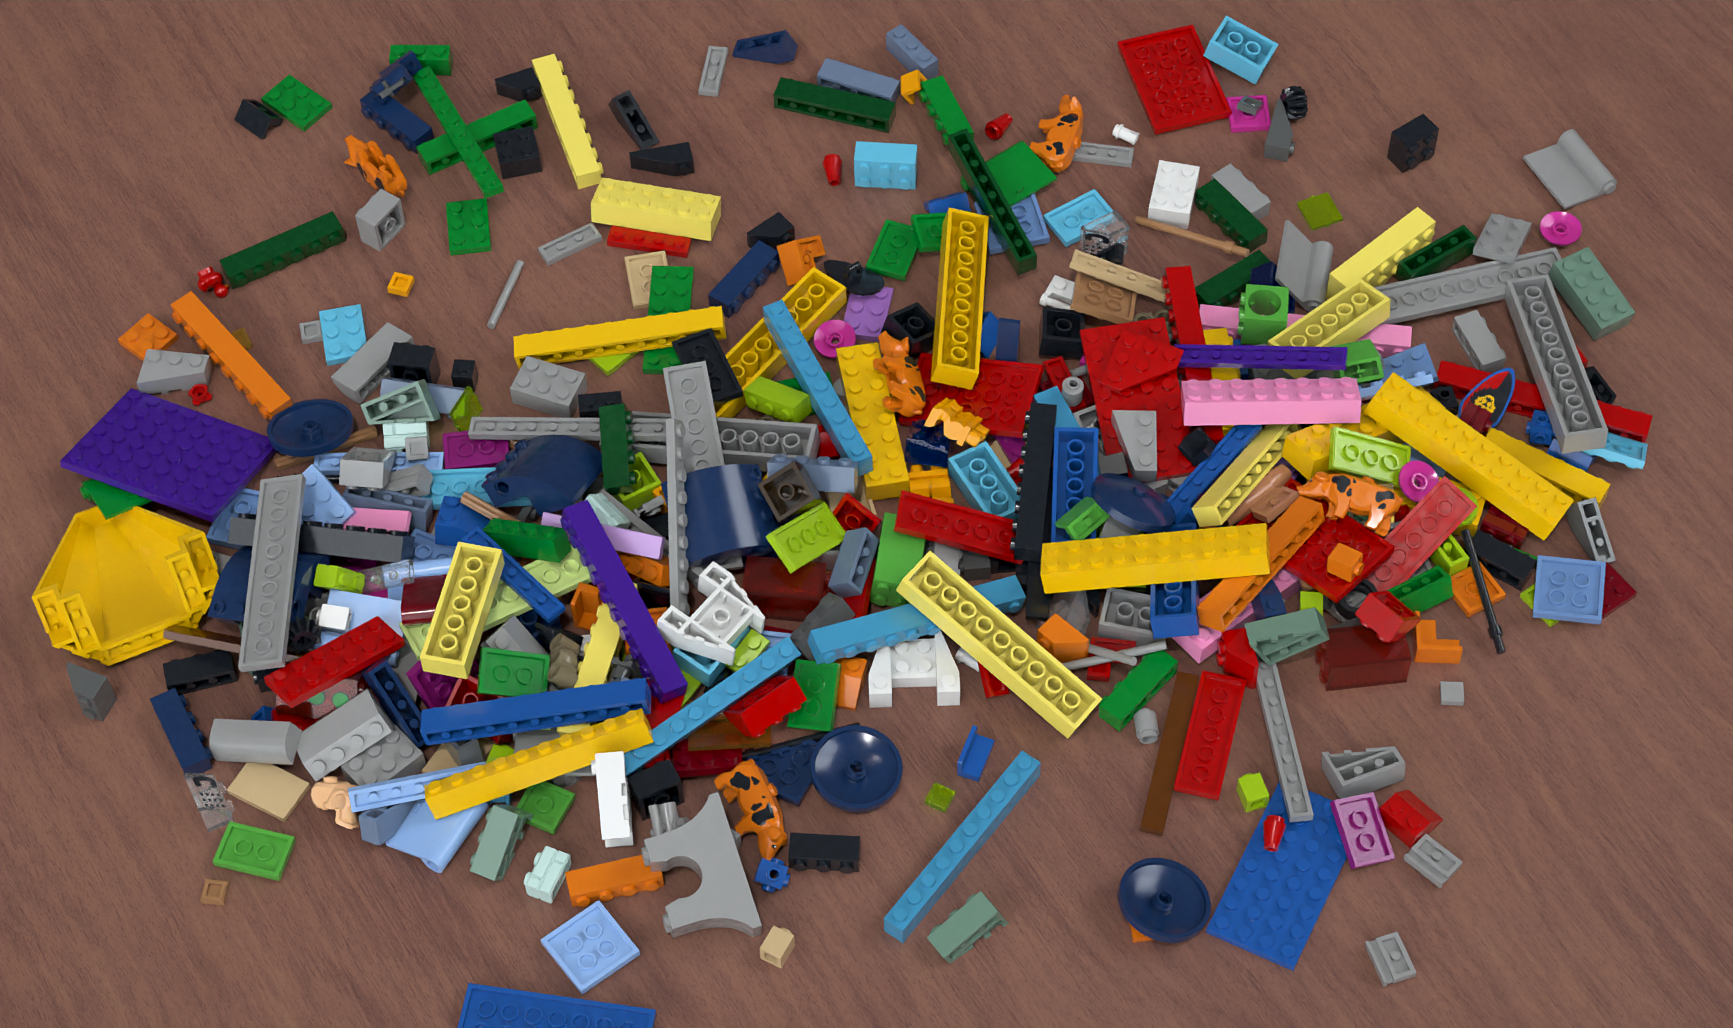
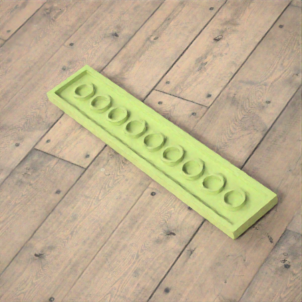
(554, 576)

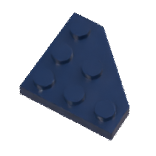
(789, 770)

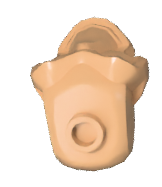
(334, 795)

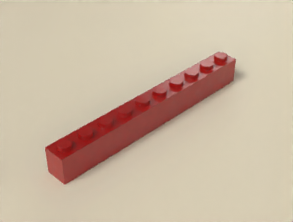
(1187, 327)
(1527, 399)

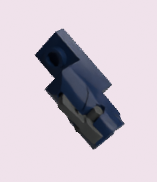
(395, 77)

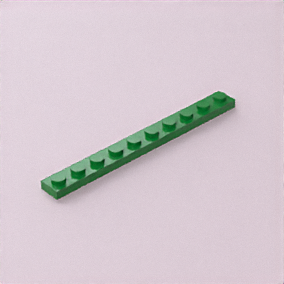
(458, 132)

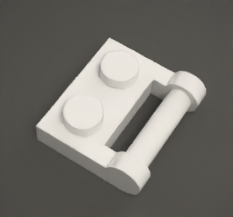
(1058, 289)

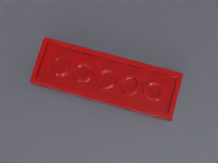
(955, 526)
(1422, 533)
(334, 661)
(1210, 735)

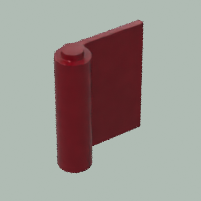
(421, 599)

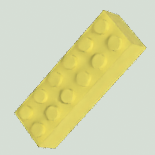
(656, 209)
(1380, 258)
(1336, 321)
(462, 610)

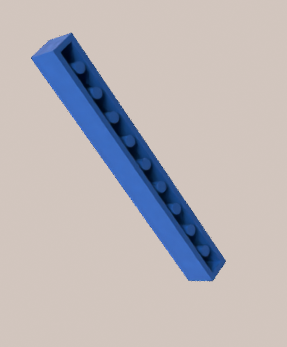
(534, 711)

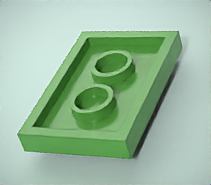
(254, 851)

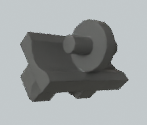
(628, 668)

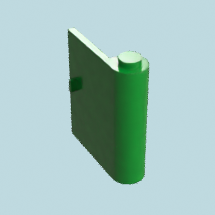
(1017, 173)
(110, 499)

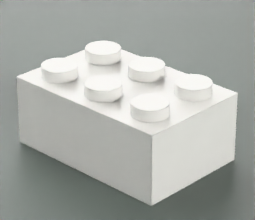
(1174, 193)

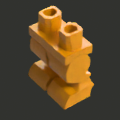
(957, 425)
(930, 483)

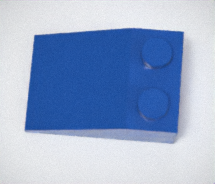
(456, 521)

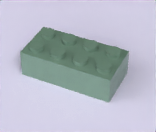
(1591, 293)

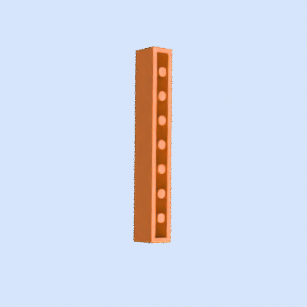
(230, 355)
(1285, 538)

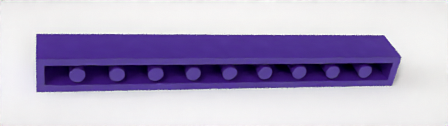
(623, 601)

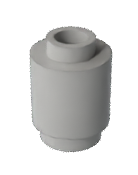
(1072, 391)
(1146, 726)

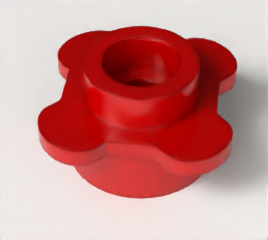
(199, 389)

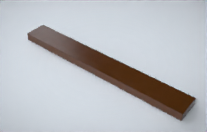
(213, 640)
(1169, 753)

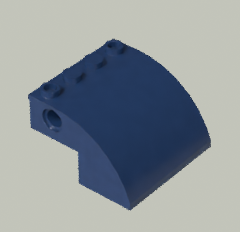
(547, 470)
(725, 514)
(231, 588)

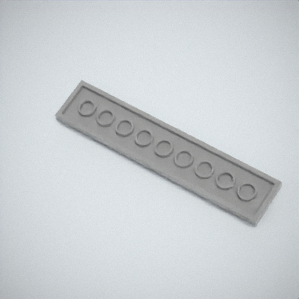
(1462, 286)
(693, 404)
(272, 573)

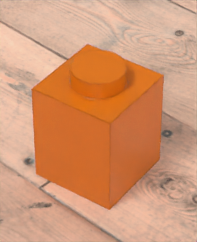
(1345, 562)

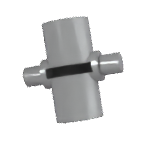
(665, 818)

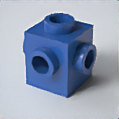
(1540, 428)
(763, 877)

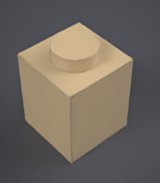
(777, 946)

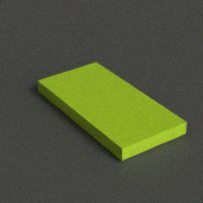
(1367, 456)
(806, 537)

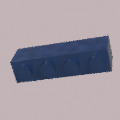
(397, 121)
(744, 278)
(395, 700)
(181, 732)

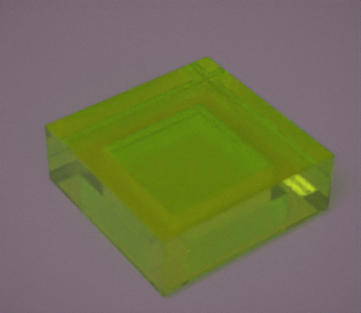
(940, 797)

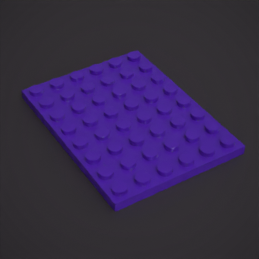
(170, 454)

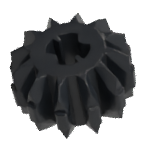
(1294, 102)
(303, 635)

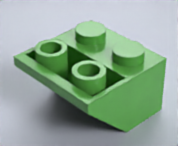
(1362, 362)

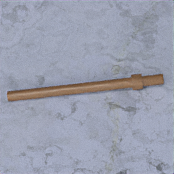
(1227, 246)

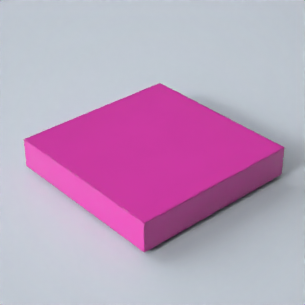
(1245, 122)

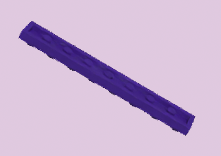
(1263, 357)

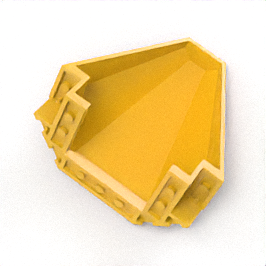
(124, 583)

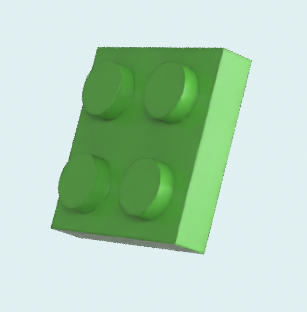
(547, 804)

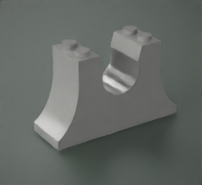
(711, 852)

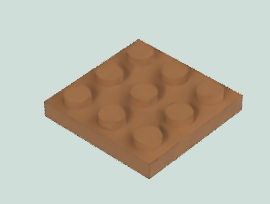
(1102, 299)

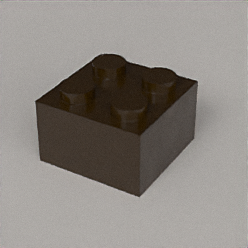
(790, 492)

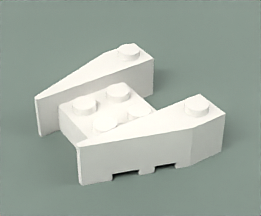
(716, 621)
(914, 665)
(613, 799)

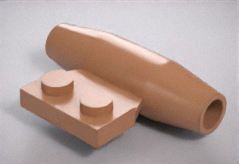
(1267, 498)

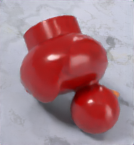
(209, 279)

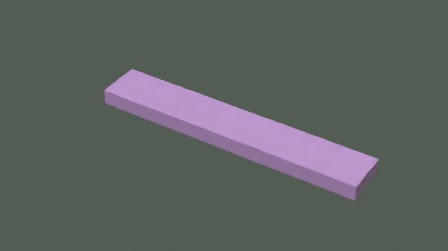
(621, 538)

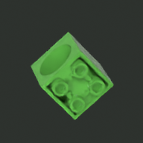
(1261, 301)

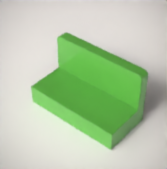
(1082, 519)

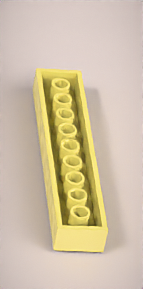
(998, 644)

